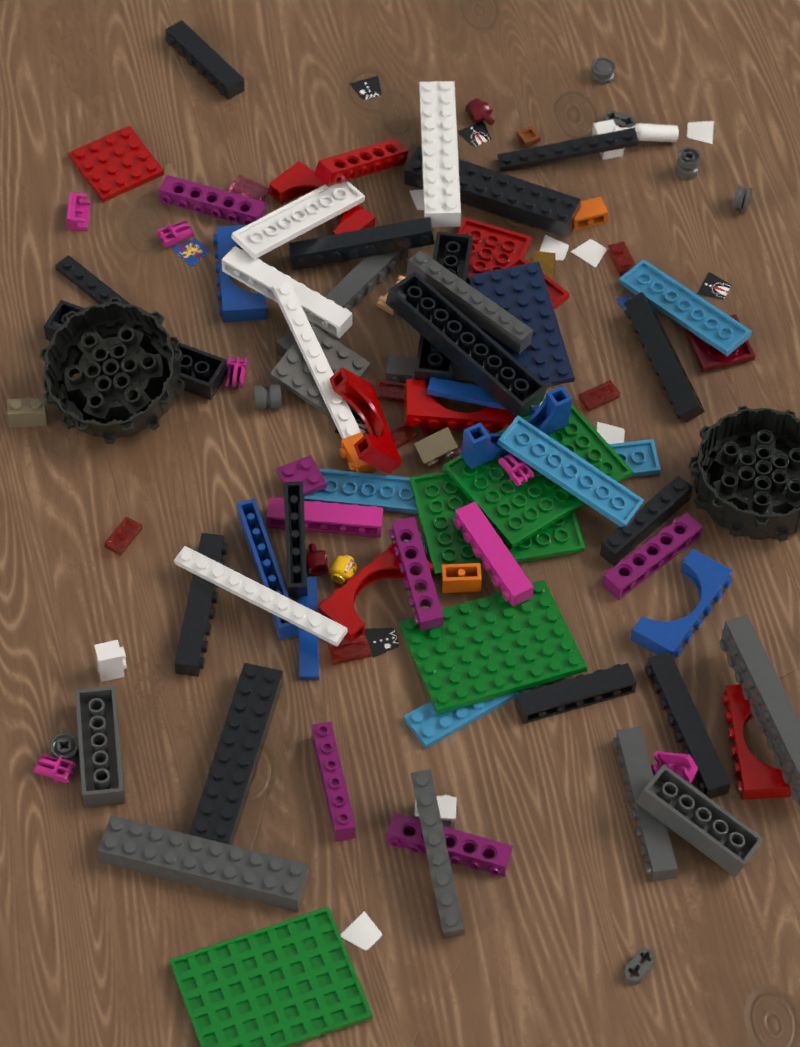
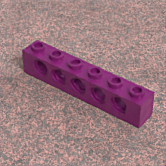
(211, 201)
(408, 530)
(689, 532)
(333, 781)
(459, 840)

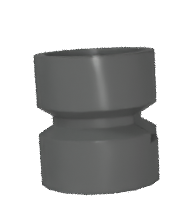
(688, 163)
(267, 396)

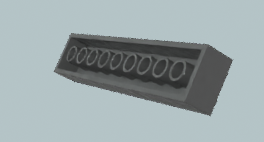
(765, 696)
(204, 863)

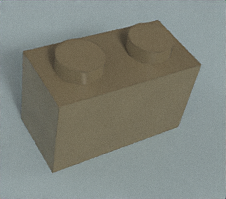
(27, 412)
(435, 446)

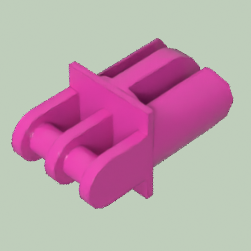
(173, 234)
(237, 368)
(516, 468)
(53, 766)

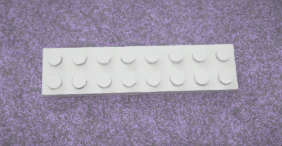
(297, 218)

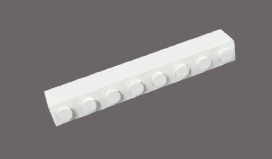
(262, 277)

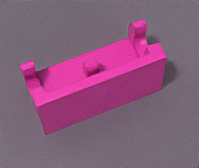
(78, 212)
(679, 763)

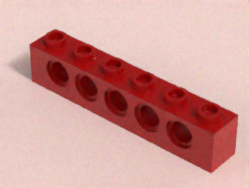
(361, 162)

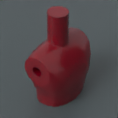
(479, 111)
(316, 561)

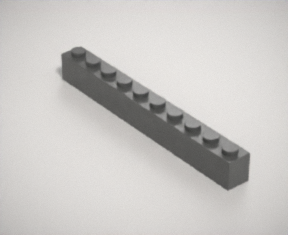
(355, 286)

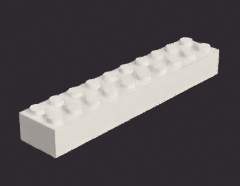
(440, 153)

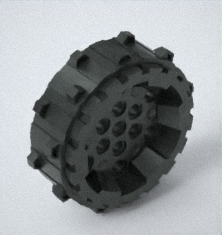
(108, 327)
(749, 462)

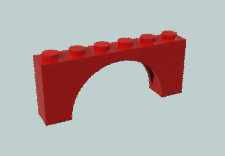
(300, 181)
(424, 411)
(377, 446)
(341, 603)
(754, 777)

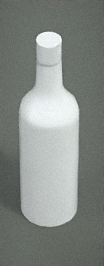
(654, 132)

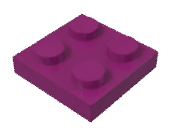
(303, 470)

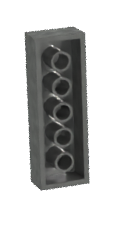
(99, 746)
(699, 820)

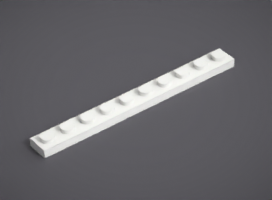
(314, 358)
(261, 596)

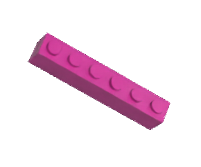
(331, 517)
(493, 554)

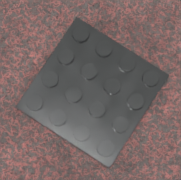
(296, 377)

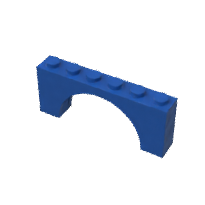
(236, 302)
(551, 416)
(670, 636)

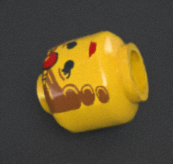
(342, 569)

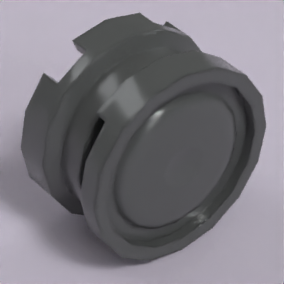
(603, 70)
(739, 198)
(65, 746)

